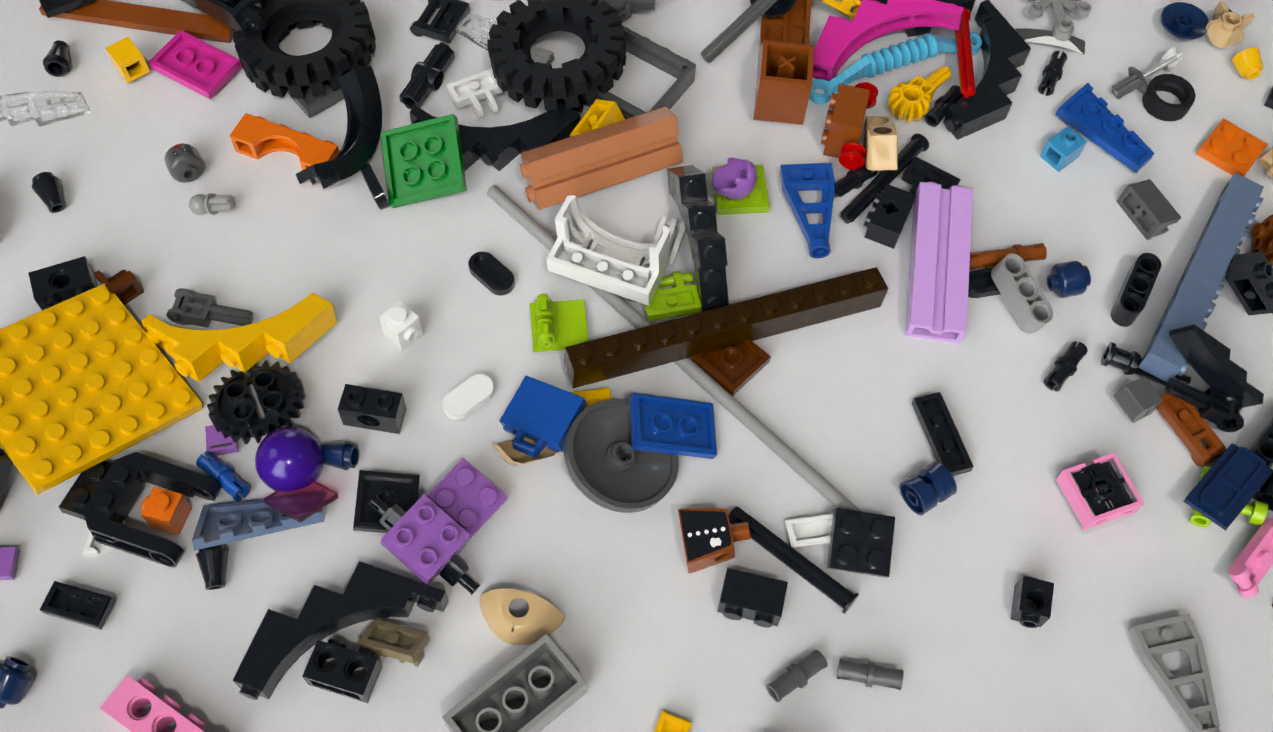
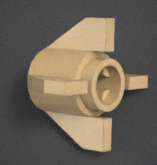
(1227, 27)

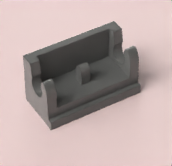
(1148, 208)

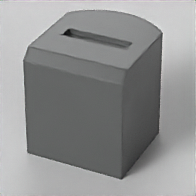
(1138, 399)

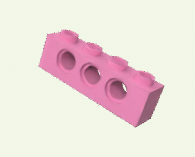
(132, 696)

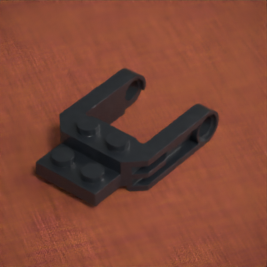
(109, 490)

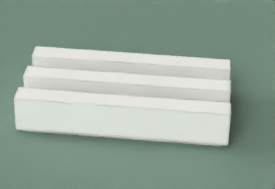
(672, 225)

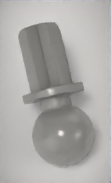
(211, 203)

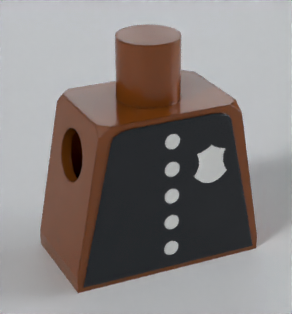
(709, 536)

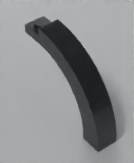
(362, 133)

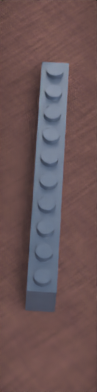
(1203, 274)

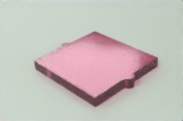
(302, 502)

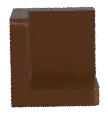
(122, 284)

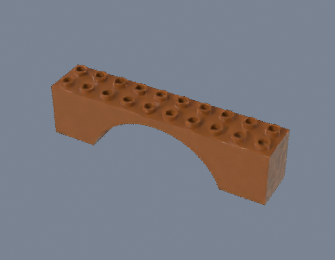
(784, 66)

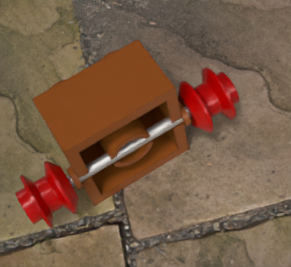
(846, 123)

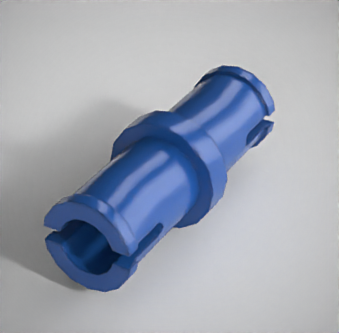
(223, 475)

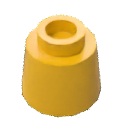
(1248, 63)

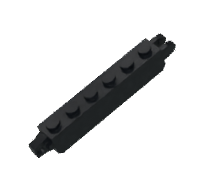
(238, 14)

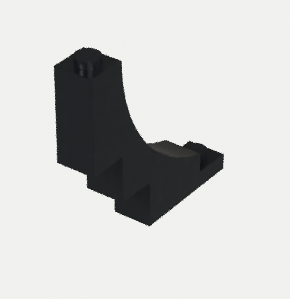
(1002, 53)
(283, 639)

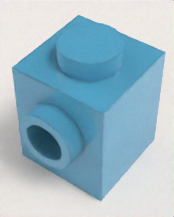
(1063, 148)

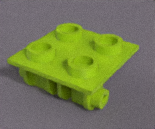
(557, 323)

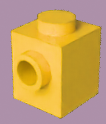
(127, 59)

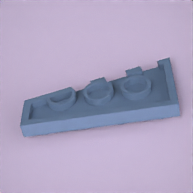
(243, 520)

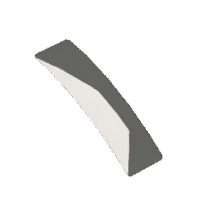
(1046, 37)

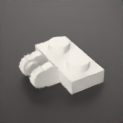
(474, 89)

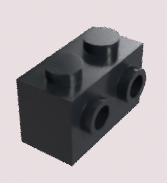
(1252, 282)

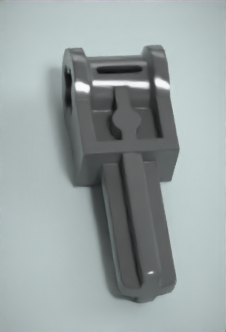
(200, 309)

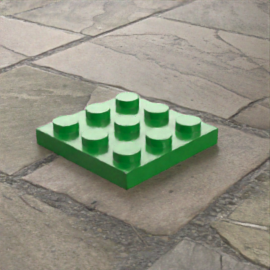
(423, 161)

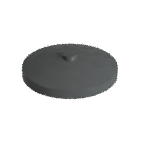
(607, 468)

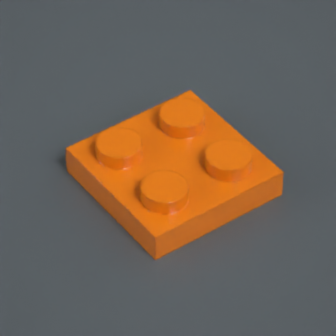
(1231, 148)

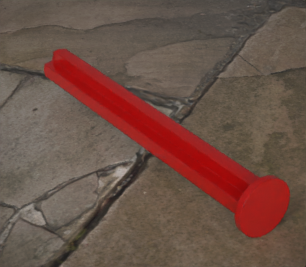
(964, 57)

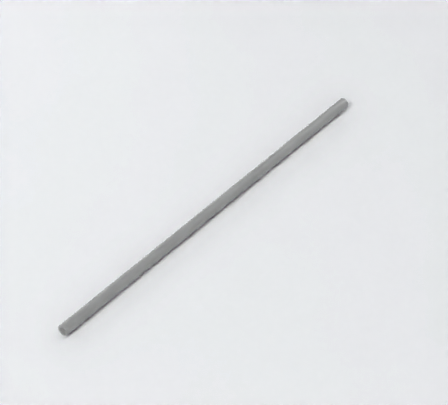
(722, 396)

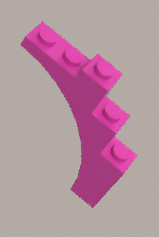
(873, 19)

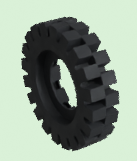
(275, 70)
(523, 78)

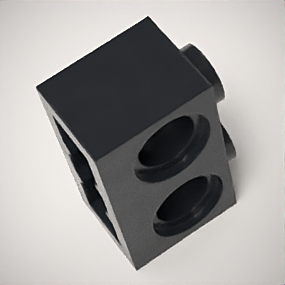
(339, 677)

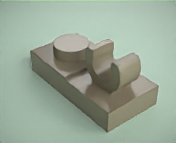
(395, 641)

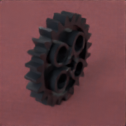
(235, 411)

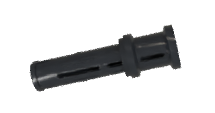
(1129, 364)

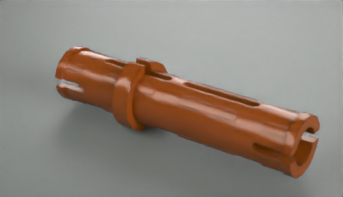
(992, 257)

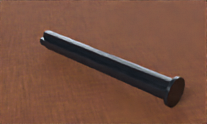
(878, 184)
(795, 560)

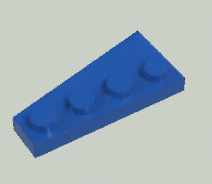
(1097, 123)

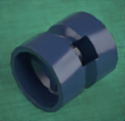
(928, 488)

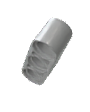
(1018, 282)

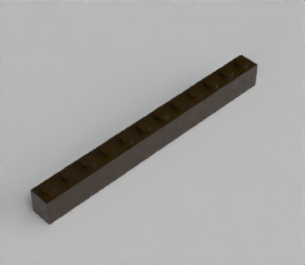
(723, 327)

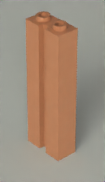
(601, 157)

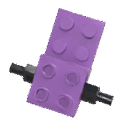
(441, 525)

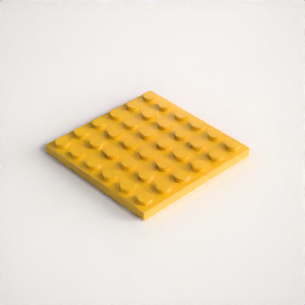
(82, 388)

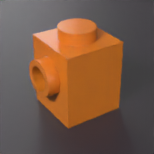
(166, 510)

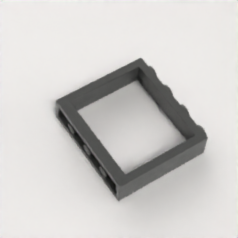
(660, 58)

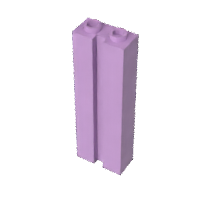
(939, 263)

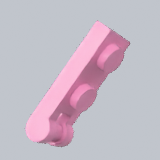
(1254, 561)

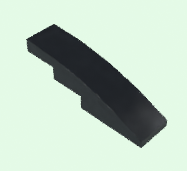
(1214, 365)

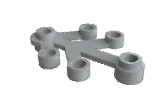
(1064, 27)

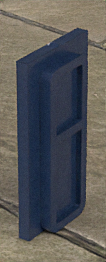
(1229, 485)

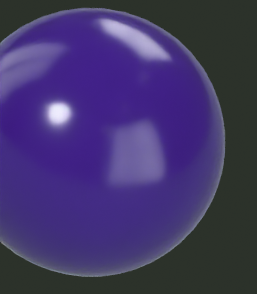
(289, 459)

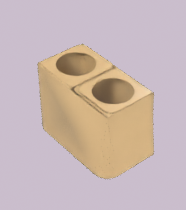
(880, 143)

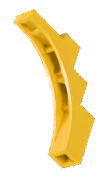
(242, 347)

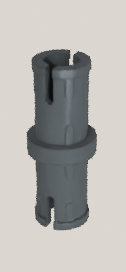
(870, 674)
(796, 675)

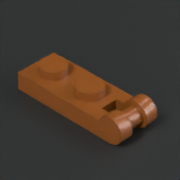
(1191, 429)

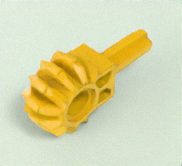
(913, 98)

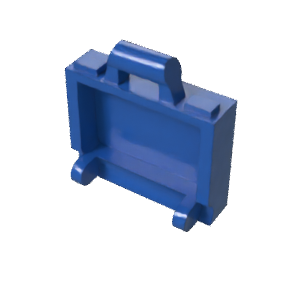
(542, 415)

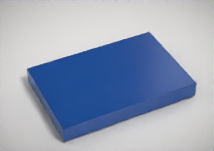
(672, 426)

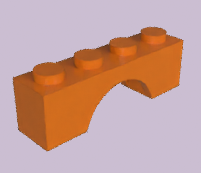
(259, 137)

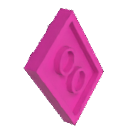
(195, 64)

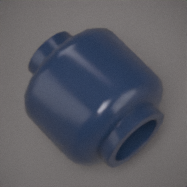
(1069, 279)
(14, 680)

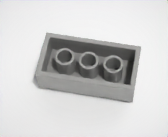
(522, 694)

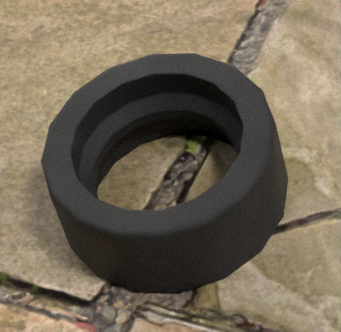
(1173, 84)

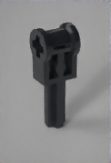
(1212, 404)

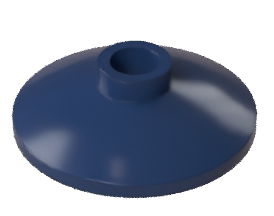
(1184, 20)

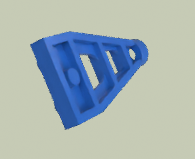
(805, 178)

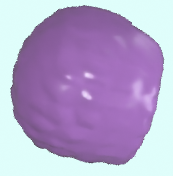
(735, 179)

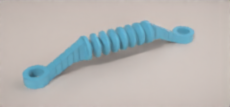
(887, 59)

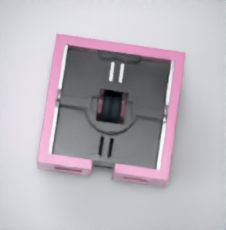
(1099, 491)

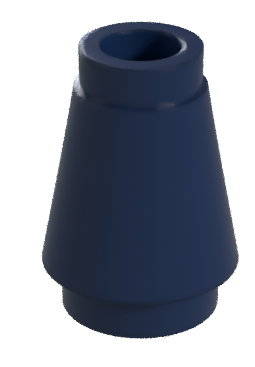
(341, 454)

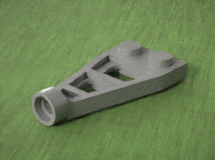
(1172, 635)

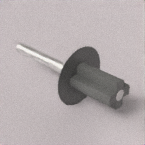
(1137, 80)

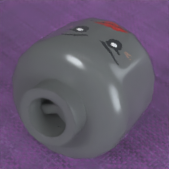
(184, 163)

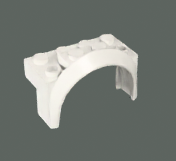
(611, 261)

